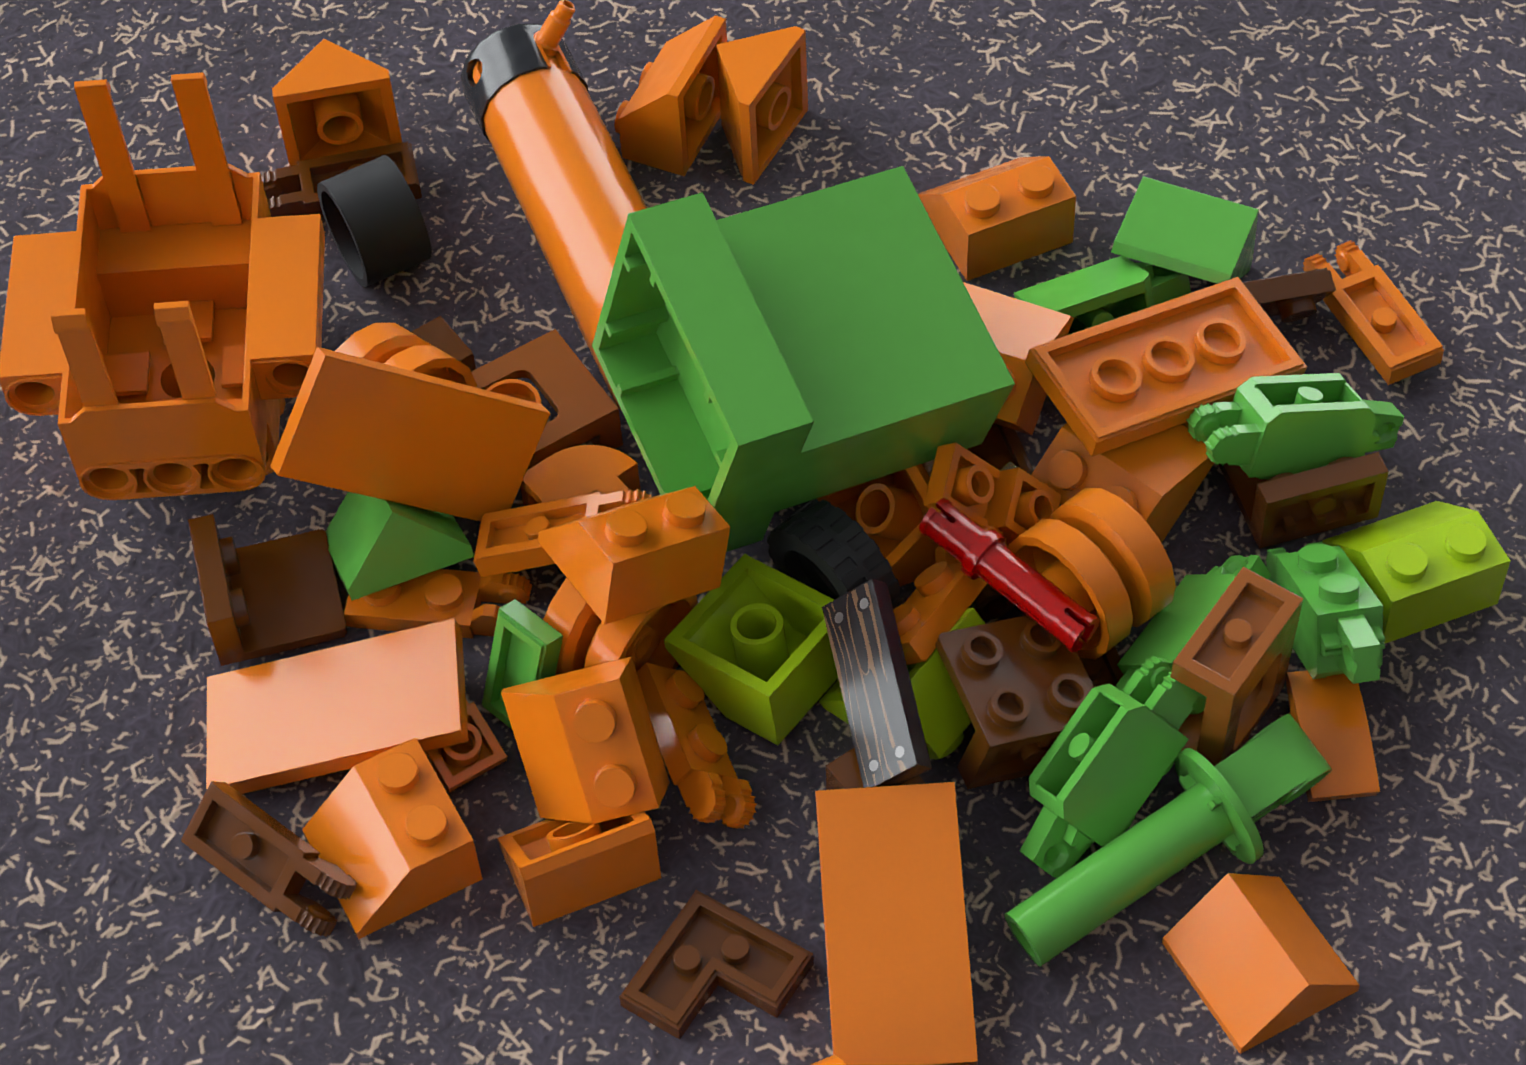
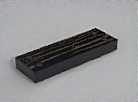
(876, 686)

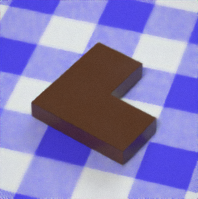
(709, 949)

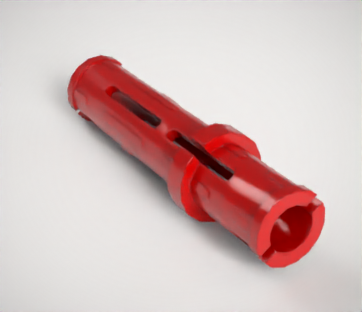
(988, 558)

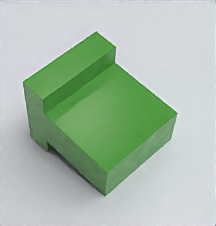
(794, 346)

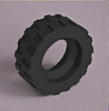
(829, 552)

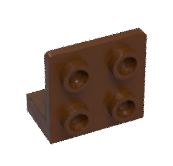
(1311, 500)
(266, 593)
(1017, 692)

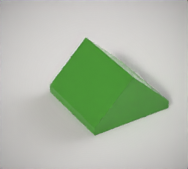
(1188, 232)
(390, 542)

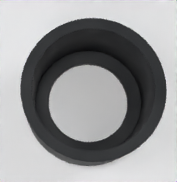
(374, 220)

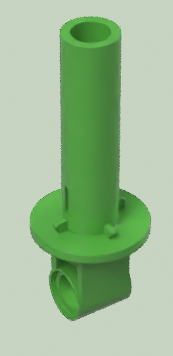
(1214, 808)

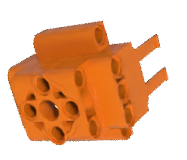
(159, 298)

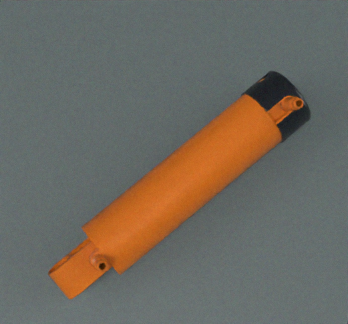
(554, 156)

